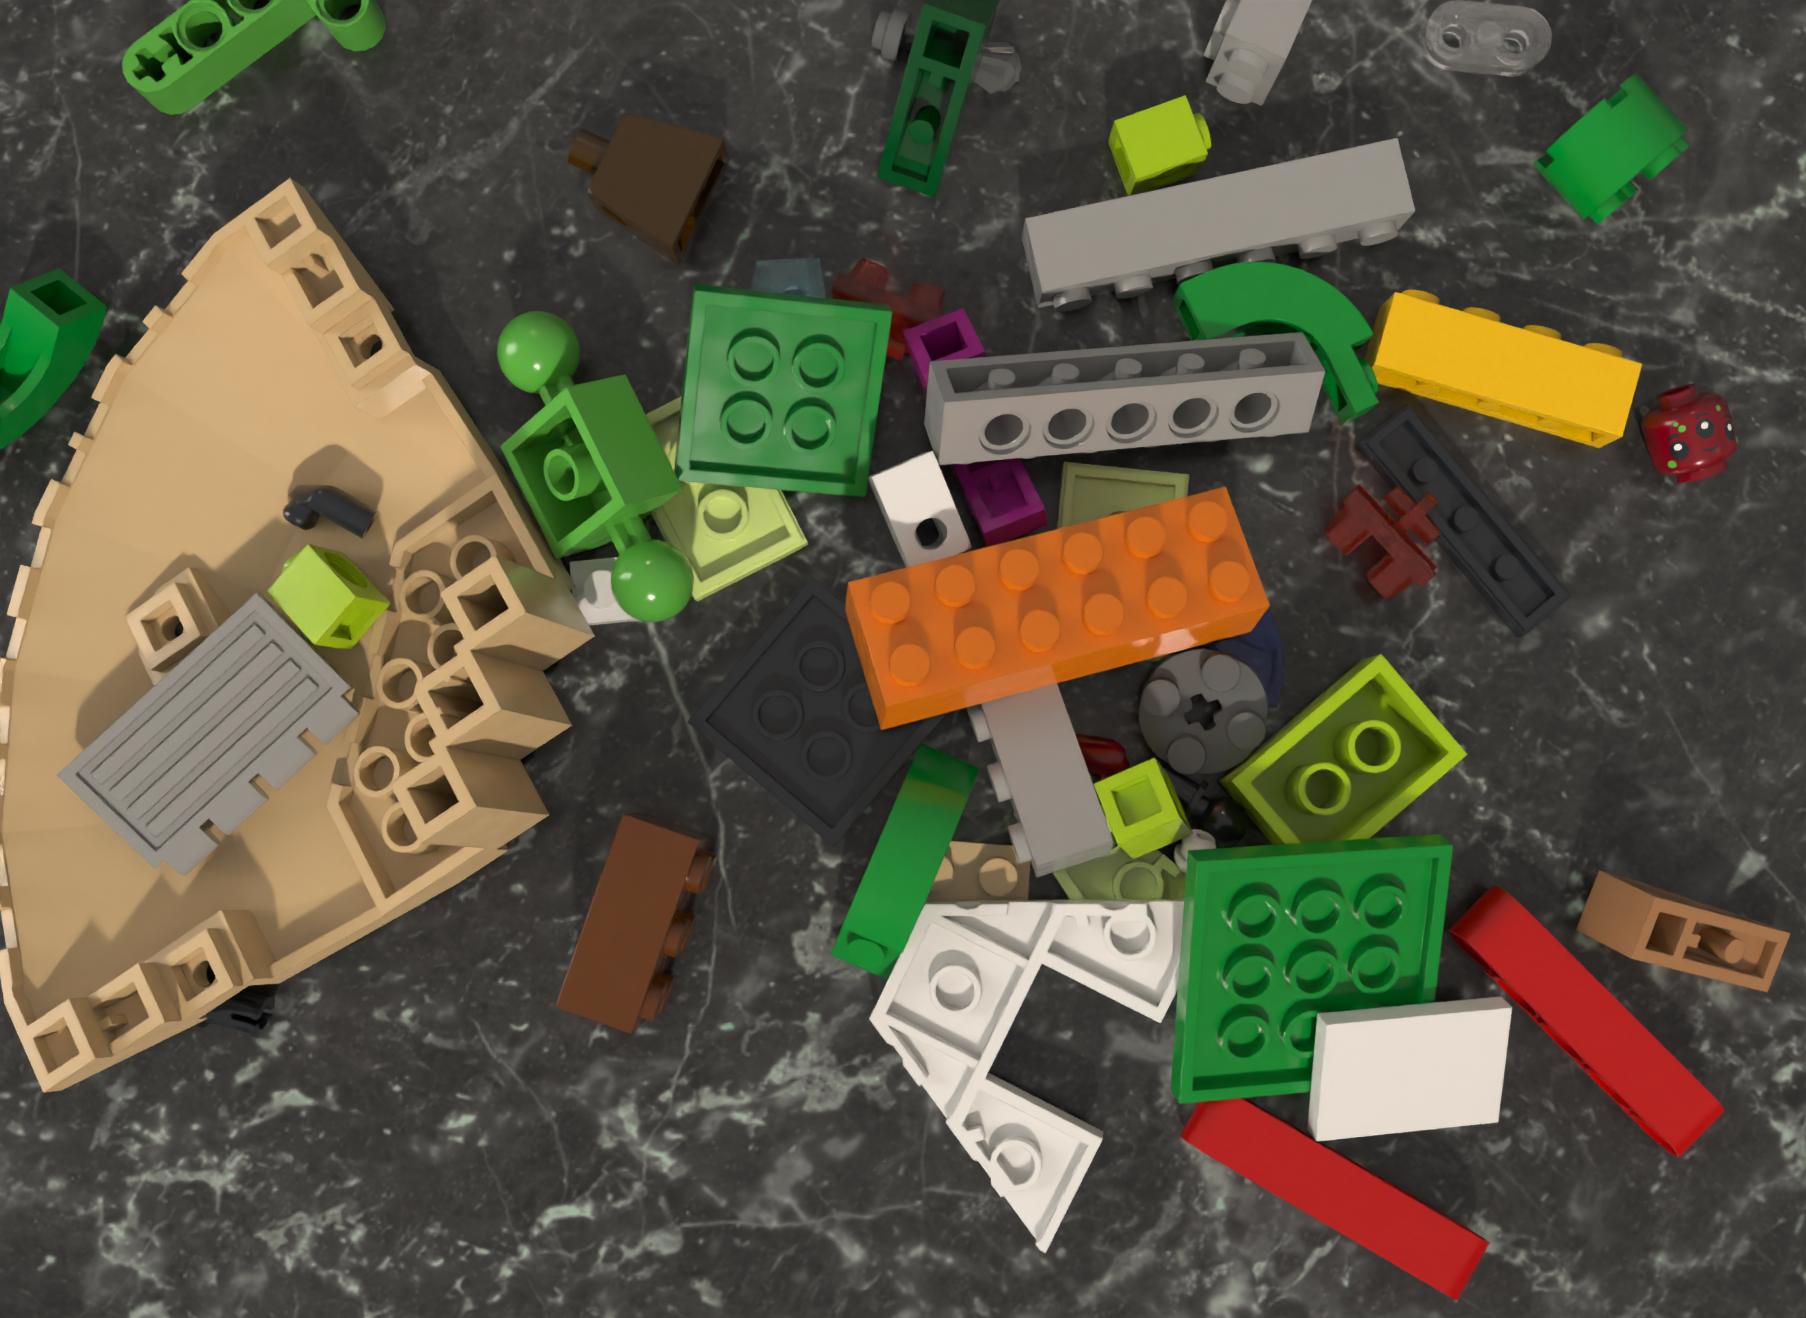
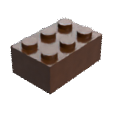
(637, 923)

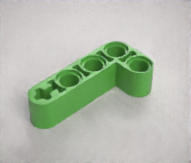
(244, 39)

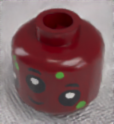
(1689, 434)

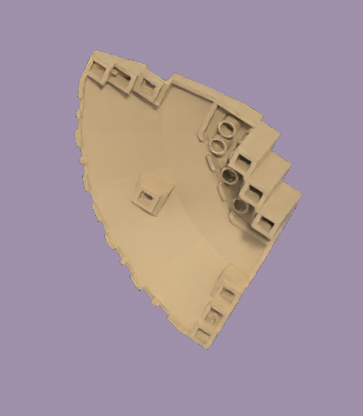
(179, 517)

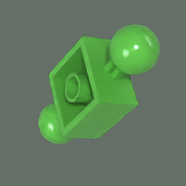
(592, 466)

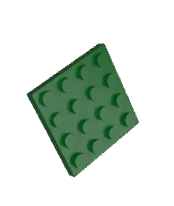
(1296, 936)

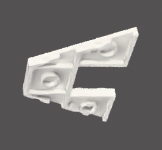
(960, 994)

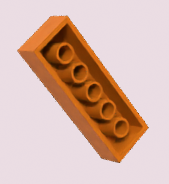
(1053, 607)

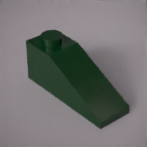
(935, 91)

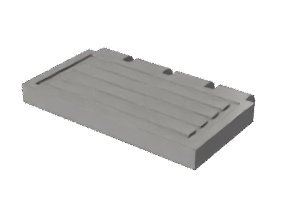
(207, 732)

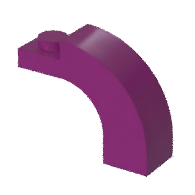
(994, 490)

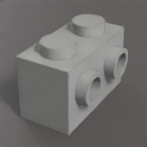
(1252, 46)

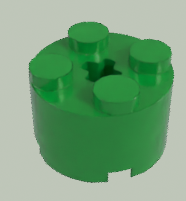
(1610, 147)

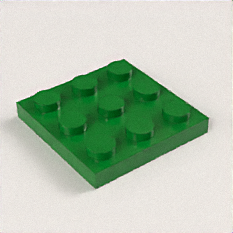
(781, 391)

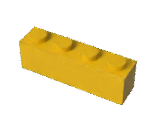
(1502, 369)

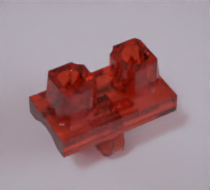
(869, 284)
(1405, 559)

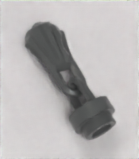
(998, 67)

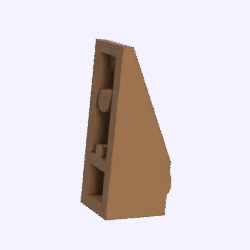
(1681, 932)

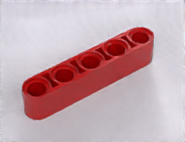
(1586, 1021)
(1337, 1192)

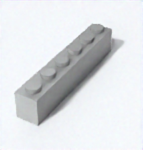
(1217, 223)

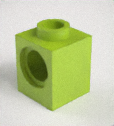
(1159, 145)
(328, 597)
(1143, 808)

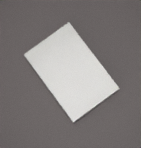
(1408, 1068)

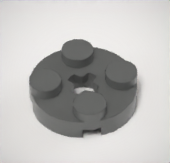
(1189, 744)

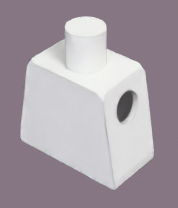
(912, 494)

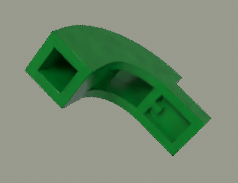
(1283, 300)
(43, 347)
(905, 861)

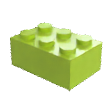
(1345, 761)

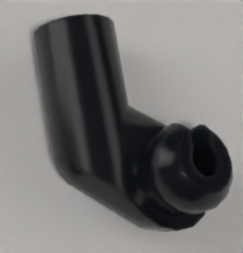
(332, 503)

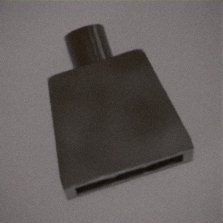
(652, 179)

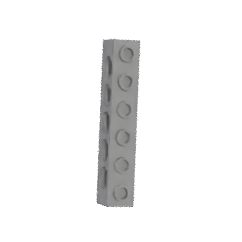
(1120, 397)

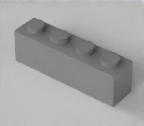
(1043, 778)

